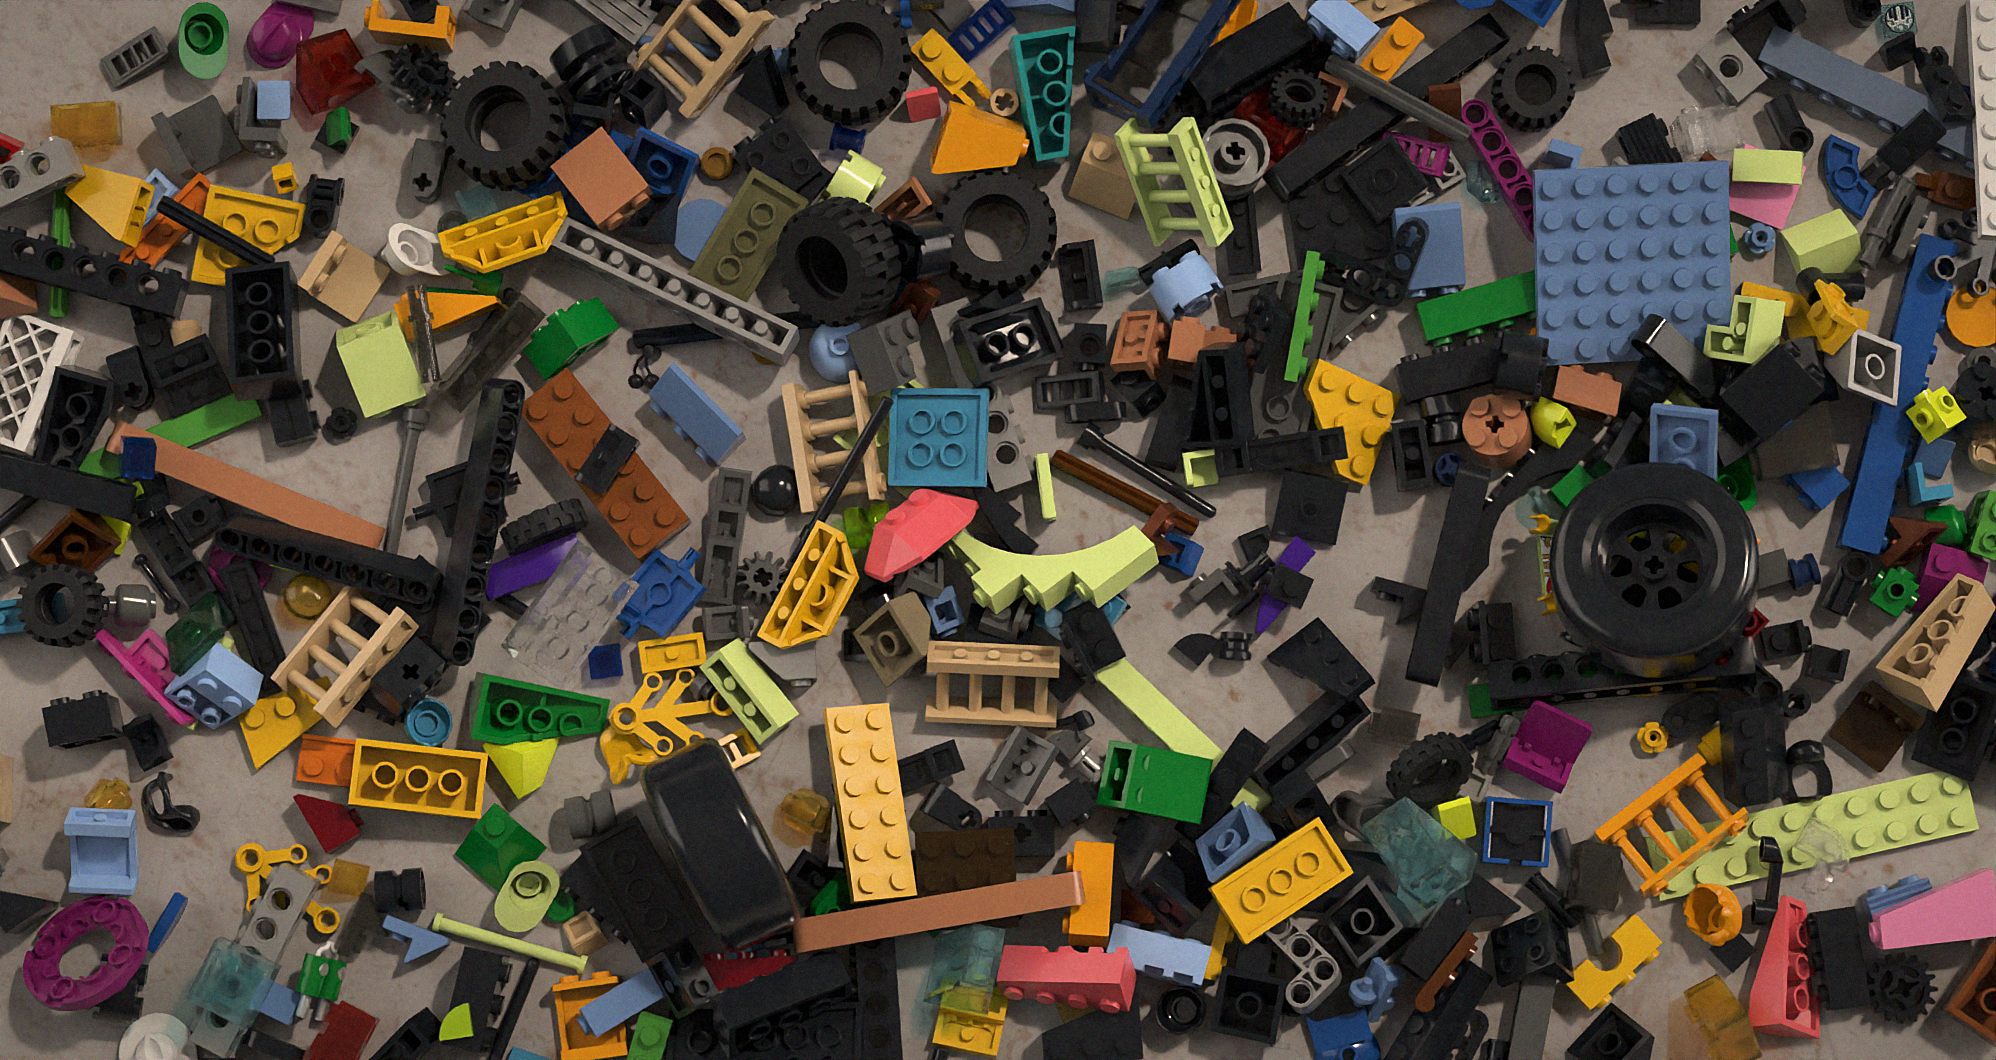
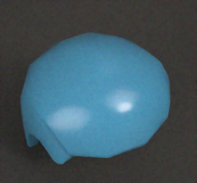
(428, 723)

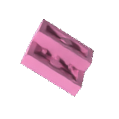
(1762, 200)

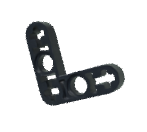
(1389, 274)

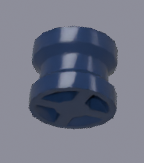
(1452, 460)
(1804, 571)

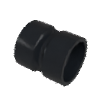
(1442, 419)
(865, 587)
(400, 890)

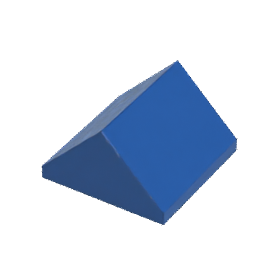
(663, 163)

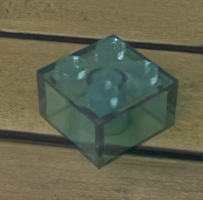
(233, 982)

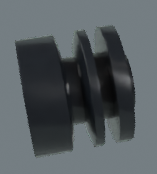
(592, 65)

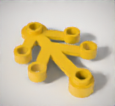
(664, 712)
(263, 868)

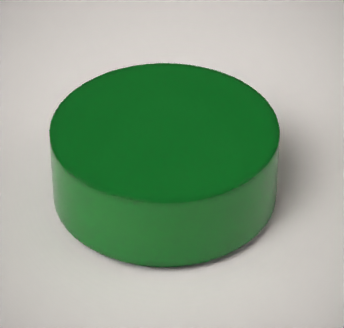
(562, 907)

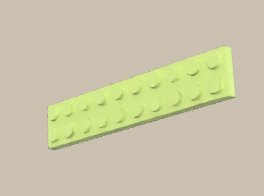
(1867, 818)

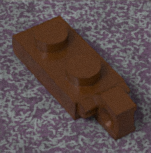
(1947, 189)

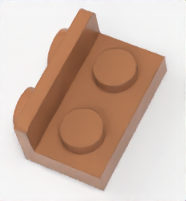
(1141, 342)

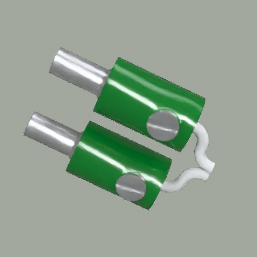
(321, 979)

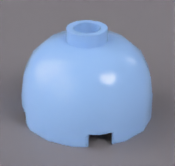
(832, 353)

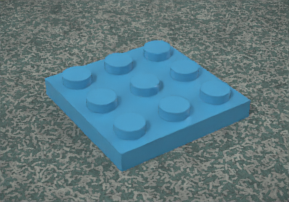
(938, 437)

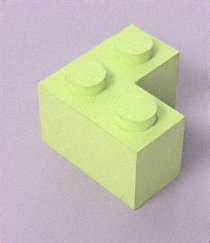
(1751, 331)

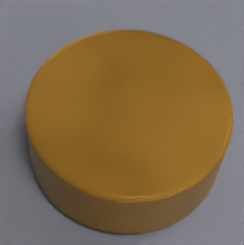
(717, 163)

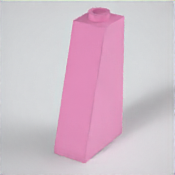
(1943, 914)

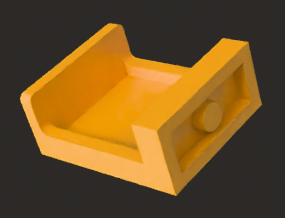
(397, 32)
(570, 997)

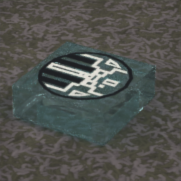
(1898, 19)
(1121, 277)

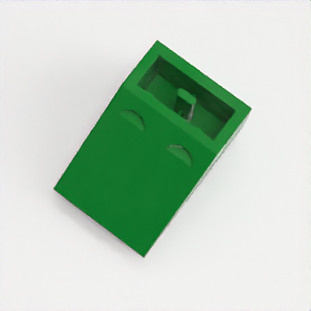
(1154, 782)

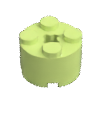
(855, 179)

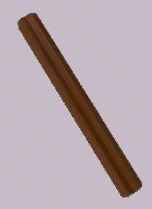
(1118, 489)

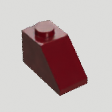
(331, 822)

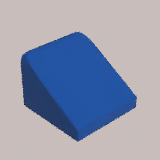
(1185, 560)

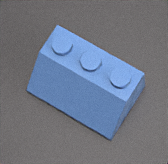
(695, 416)

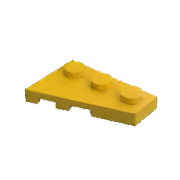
(279, 721)

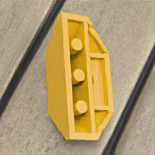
(506, 235)
(812, 591)

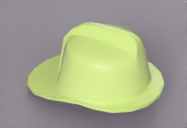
(526, 895)

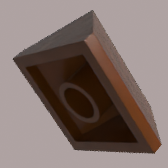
(77, 540)

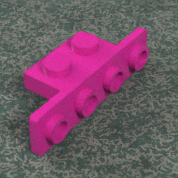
(150, 665)

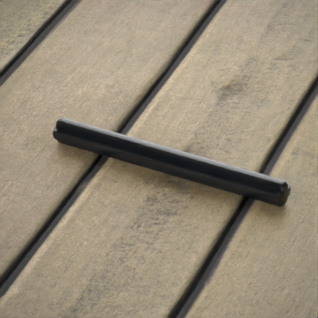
(692, 333)

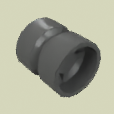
(591, 814)

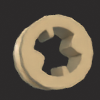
(1001, 94)

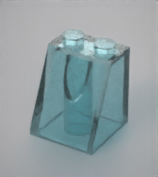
(965, 968)

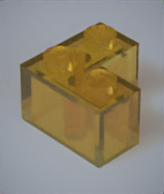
(1721, 1021)

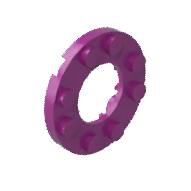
(95, 913)

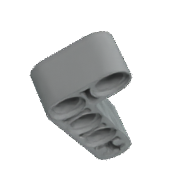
(1308, 966)

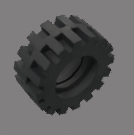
(1296, 112)

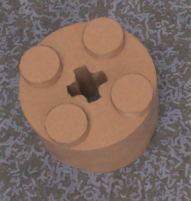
(1498, 415)

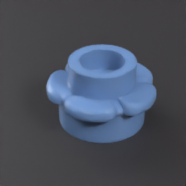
(1752, 242)

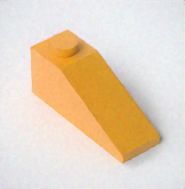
(447, 309)

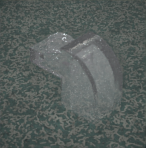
(1828, 849)

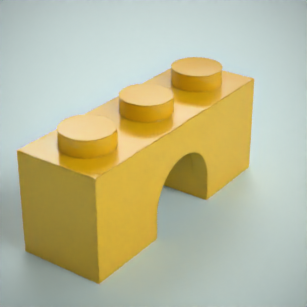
(1634, 945)

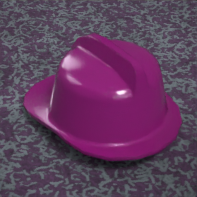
(277, 32)

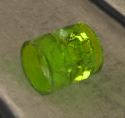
(861, 523)

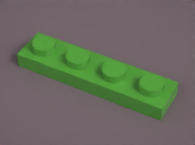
(1307, 303)

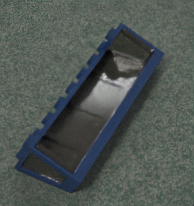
(1155, 58)

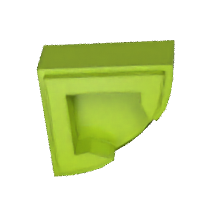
(457, 1023)

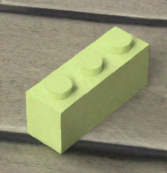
(749, 690)

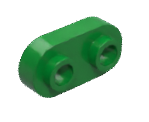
(833, 896)

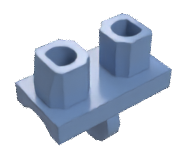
(1376, 988)

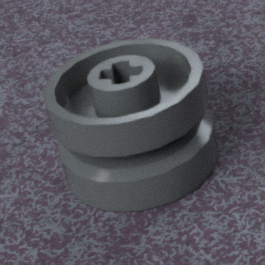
(1237, 156)

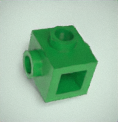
(1882, 596)

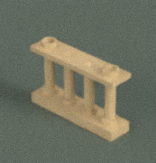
(714, 73)
(803, 431)
(992, 659)
(356, 677)

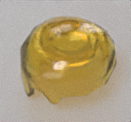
(305, 599)

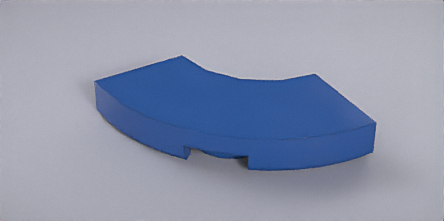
(1844, 177)

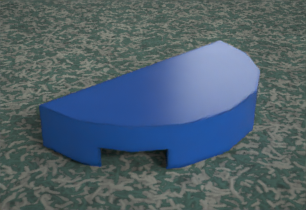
(167, 921)

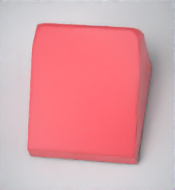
(923, 104)

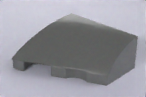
(380, 69)

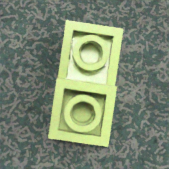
(1768, 166)

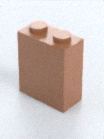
(602, 180)

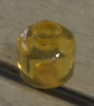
(109, 795)
(805, 811)

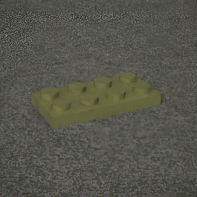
(747, 236)

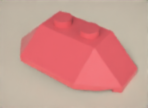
(916, 530)

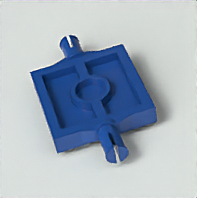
(664, 593)

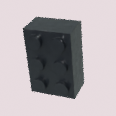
(480, 985)

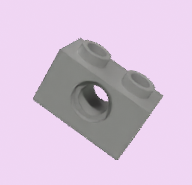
(1726, 50)

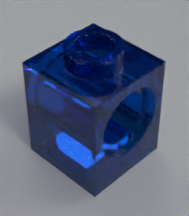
(137, 457)

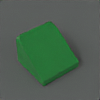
(338, 127)

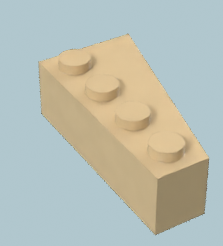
(1938, 643)

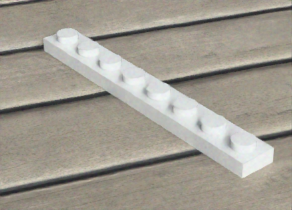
(1982, 70)

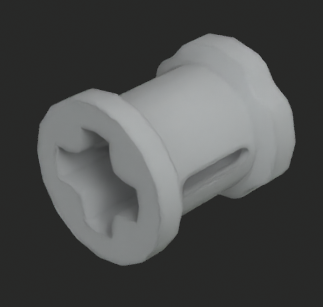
(1086, 763)

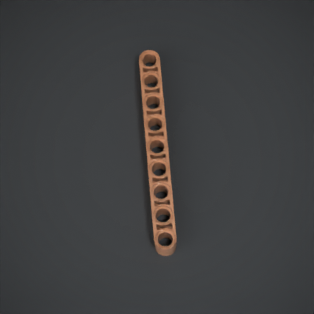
(252, 490)
(938, 911)

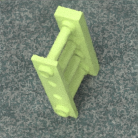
(1191, 165)

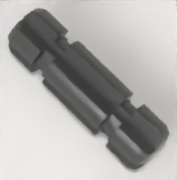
(1499, 745)

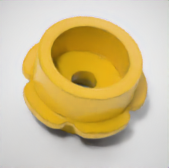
(1646, 743)

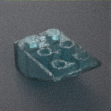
(1420, 852)

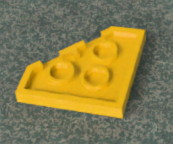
(251, 216)
(1357, 405)

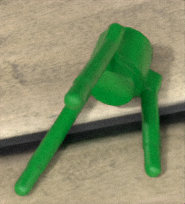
(487, 284)

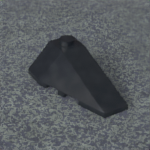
(74, 414)

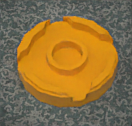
(1972, 319)

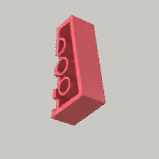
(1068, 976)

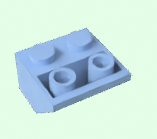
(1341, 27)
(216, 687)

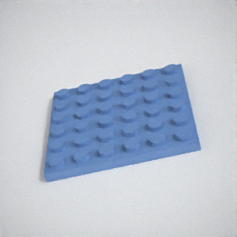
(1627, 248)

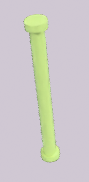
(510, 943)

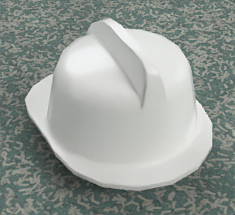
(415, 251)

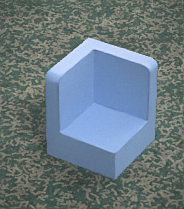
(274, 100)

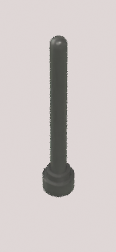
(414, 422)

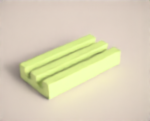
(1045, 487)

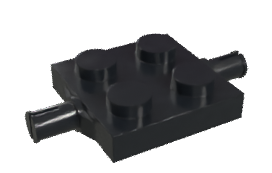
(445, 496)

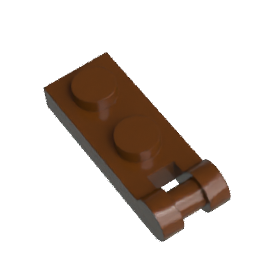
(1444, 973)

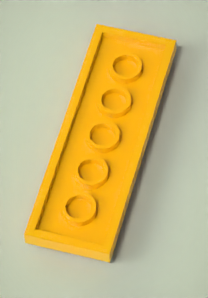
(869, 803)

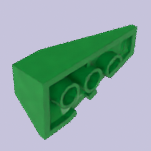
(522, 711)

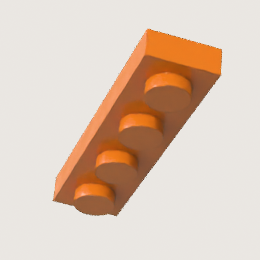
(163, 233)

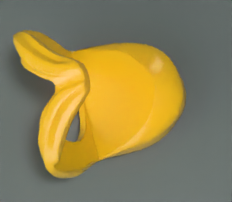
(622, 751)

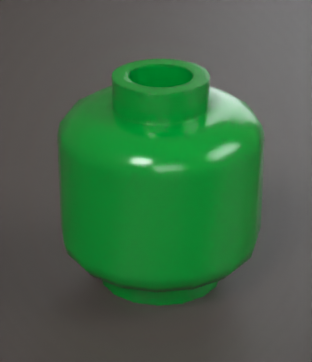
(1955, 521)

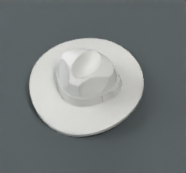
(157, 1038)

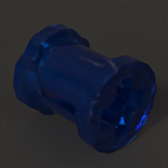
(847, 139)

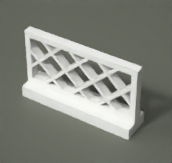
(61, 353)

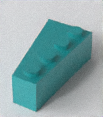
(1044, 89)

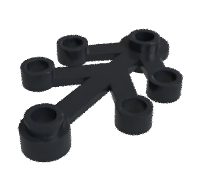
(1981, 249)

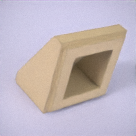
(584, 933)

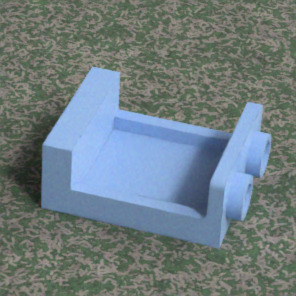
(103, 851)

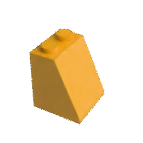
(976, 141)

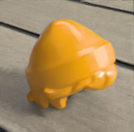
(1713, 913)

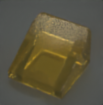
(348, 877)

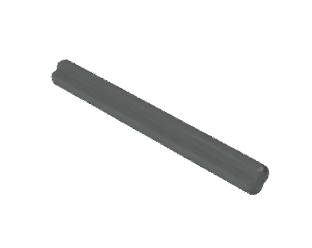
(1398, 98)

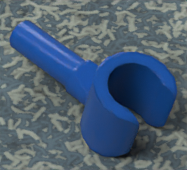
(629, 616)

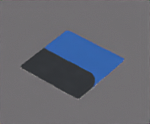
(1337, 1021)

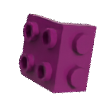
(1547, 745)

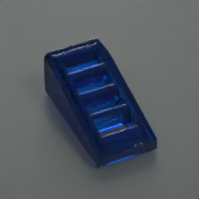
(989, 38)

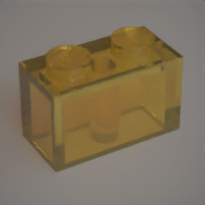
(88, 124)

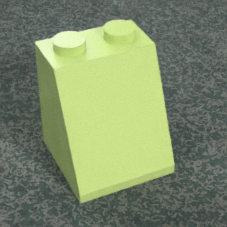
(380, 364)

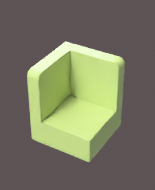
(1199, 469)

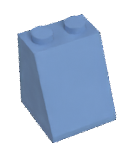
(1443, 256)

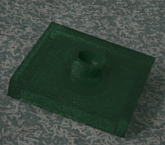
(194, 634)

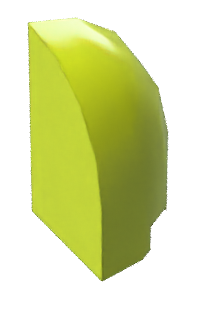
(1551, 422)

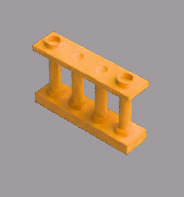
(1667, 794)

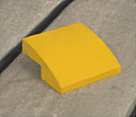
(972, 1031)

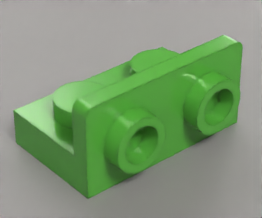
(1982, 527)

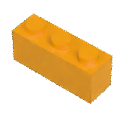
(1090, 921)

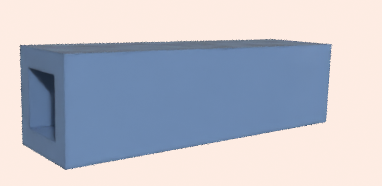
(619, 1004)

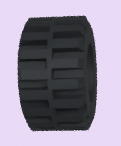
(1545, 65)
(38, 599)

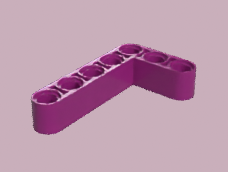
(1503, 155)

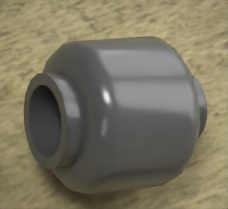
(132, 605)

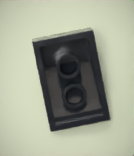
(1961, 728)

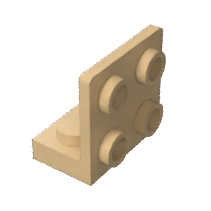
(343, 277)

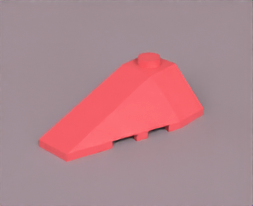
(1782, 988)

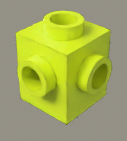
(1935, 413)

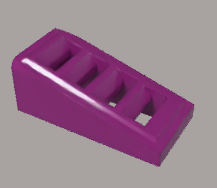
(1415, 144)

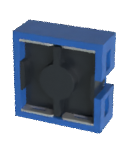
(1516, 831)

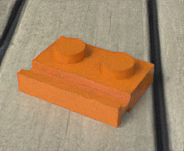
(326, 760)

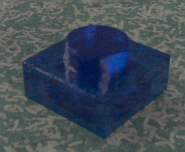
(606, 662)

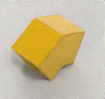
(285, 172)

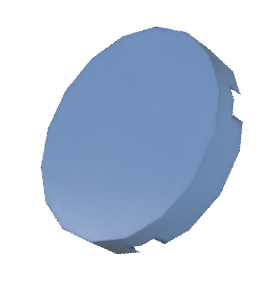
(695, 225)

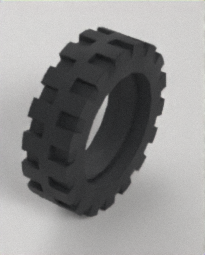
(544, 526)
(1421, 756)

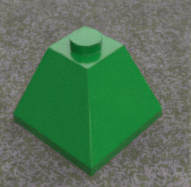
(497, 846)

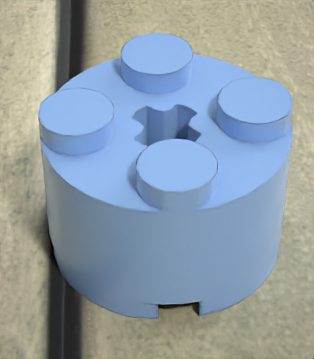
(1185, 287)

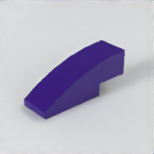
(1295, 558)
(527, 568)

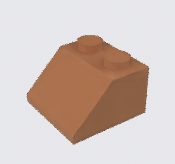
(1586, 394)

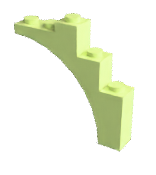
(1047, 579)

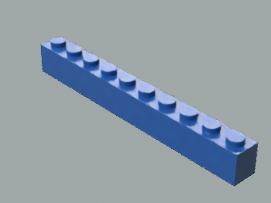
(1888, 428)

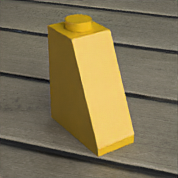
(113, 201)

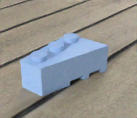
(1161, 955)

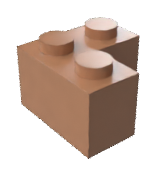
(1188, 338)

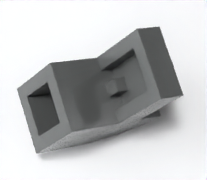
(14, 554)

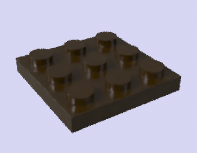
(964, 862)

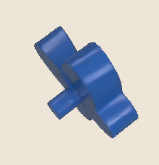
(904, 14)

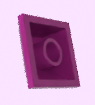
(1939, 567)

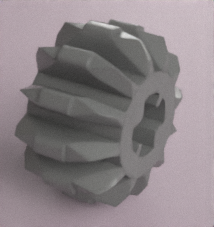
(757, 588)

